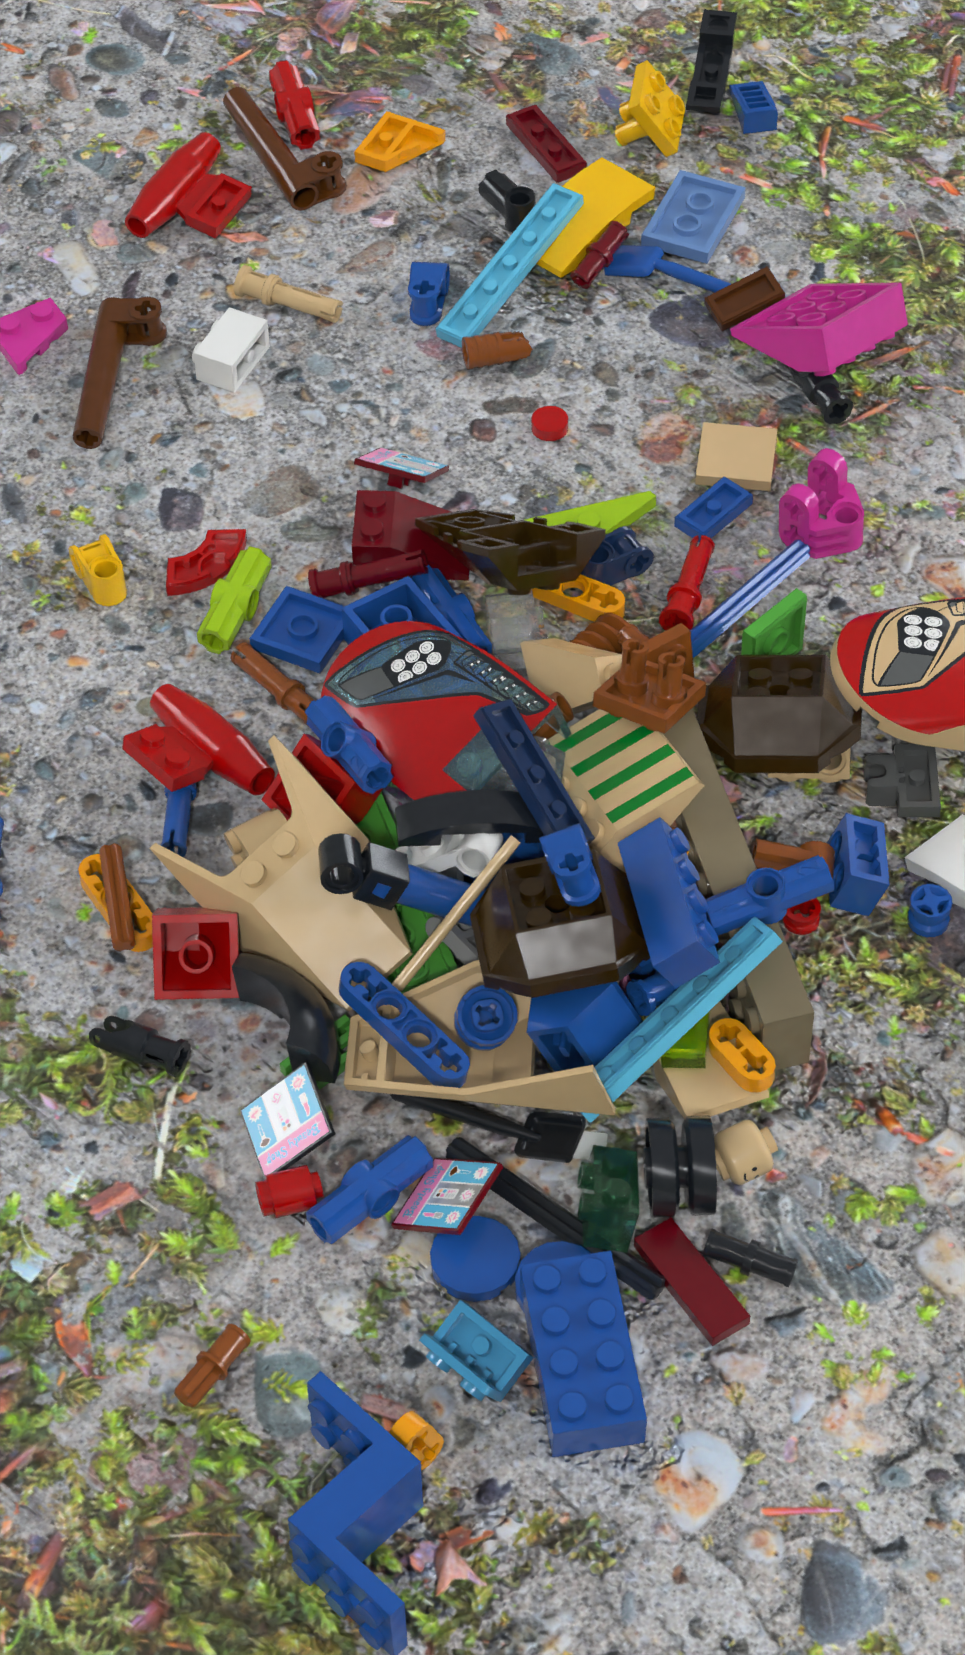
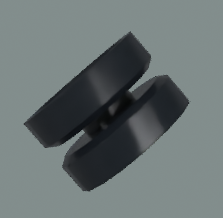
(676, 1166)

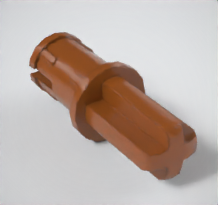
(212, 1365)

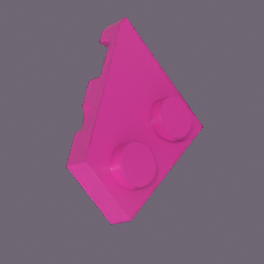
(30, 332)

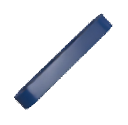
(409, 1021)

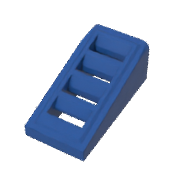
(754, 107)

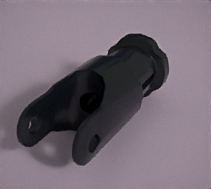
(826, 394)
(141, 1045)

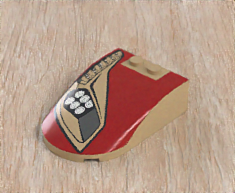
(907, 670)

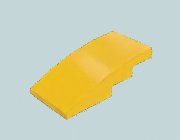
(607, 196)

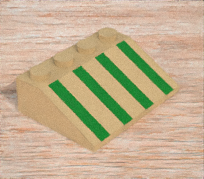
(623, 778)

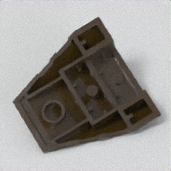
(514, 552)

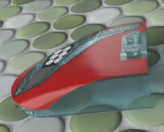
(419, 698)

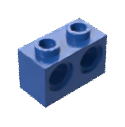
(859, 864)

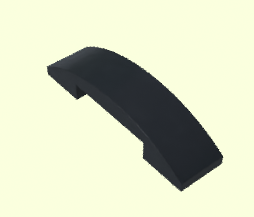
(712, 61)
(464, 812)

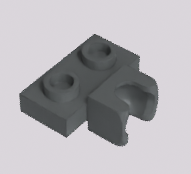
(904, 777)

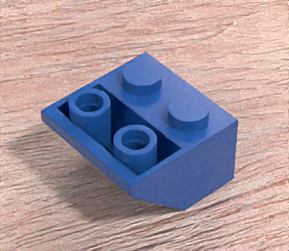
(581, 1024)

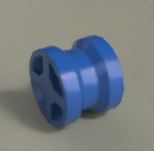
(937, 903)

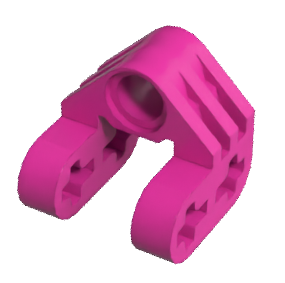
(830, 496)

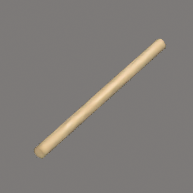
(456, 913)

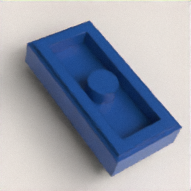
(714, 509)

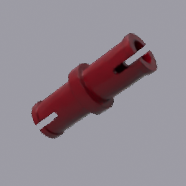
(599, 254)

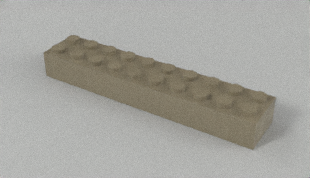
(772, 995)

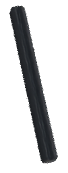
(559, 1220)

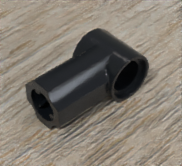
(507, 198)

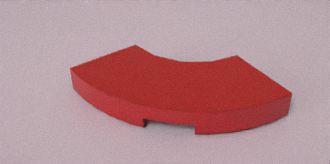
(206, 563)

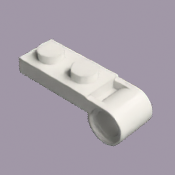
(465, 851)

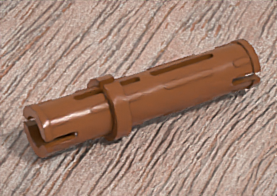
(288, 693)

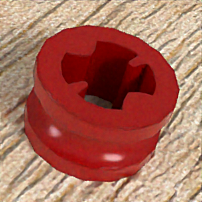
(803, 925)

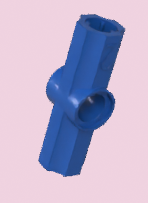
(453, 607)
(349, 744)
(769, 894)
(369, 1189)

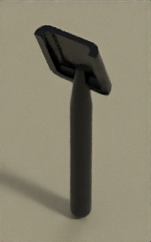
(541, 1138)

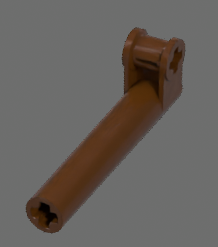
(300, 182)
(117, 324)

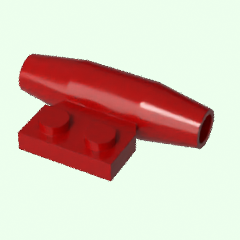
(187, 188)
(194, 743)

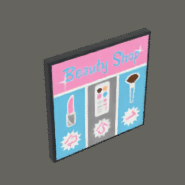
(287, 1121)

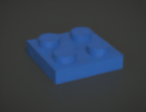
(300, 630)

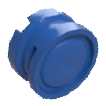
(485, 1018)

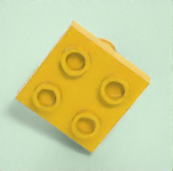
(651, 111)

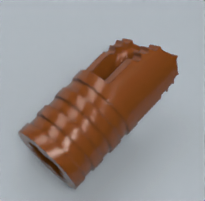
(494, 349)

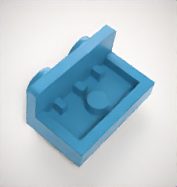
(477, 1352)

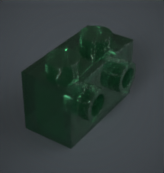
(609, 1198)

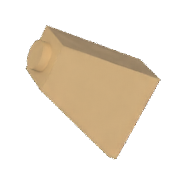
(569, 669)

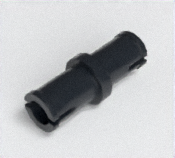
(750, 1257)

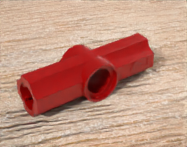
(294, 105)

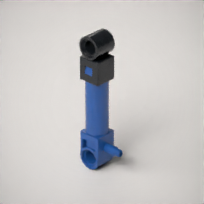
(385, 878)

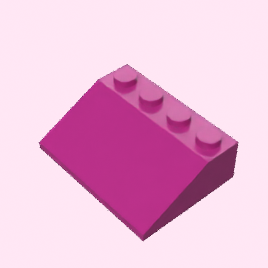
(826, 324)

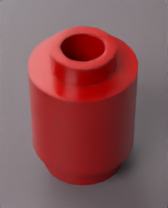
(288, 1191)

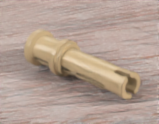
(272, 290)

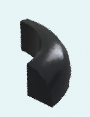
(290, 996)

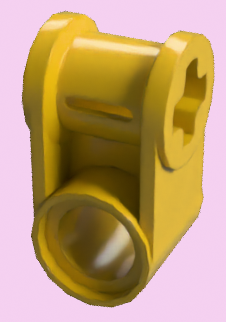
(100, 570)

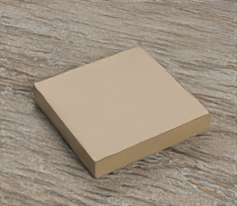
(737, 453)

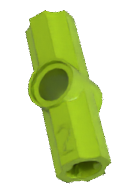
(234, 600)

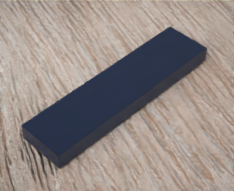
(529, 768)

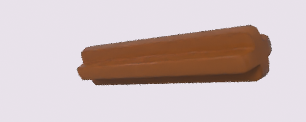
(117, 897)

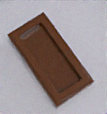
(744, 298)

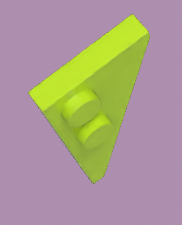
(606, 514)

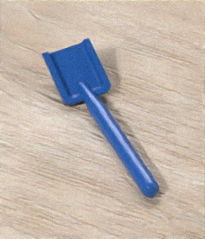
(642, 260)

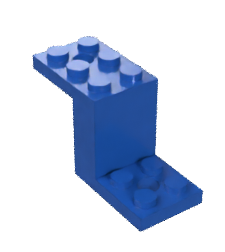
(355, 1515)

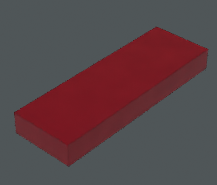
(545, 143)
(692, 1281)

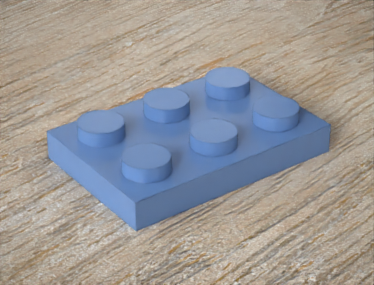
(693, 216)

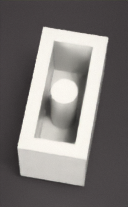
(231, 349)

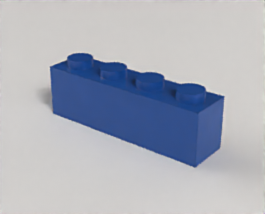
(669, 902)

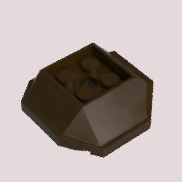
(777, 714)
(543, 945)

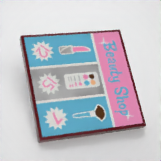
(401, 467)
(447, 1196)

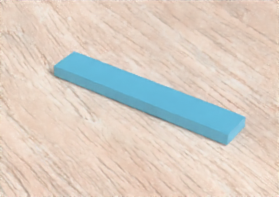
(510, 265)
(684, 1009)

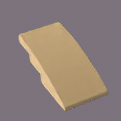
(705, 1089)

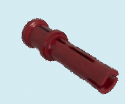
(350, 577)

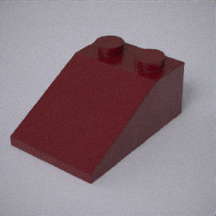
(387, 528)

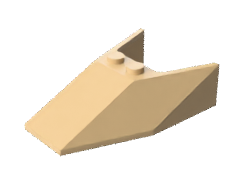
(281, 896)
(493, 1076)

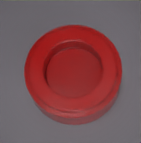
(549, 423)

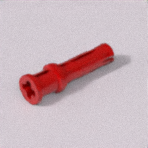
(685, 595)

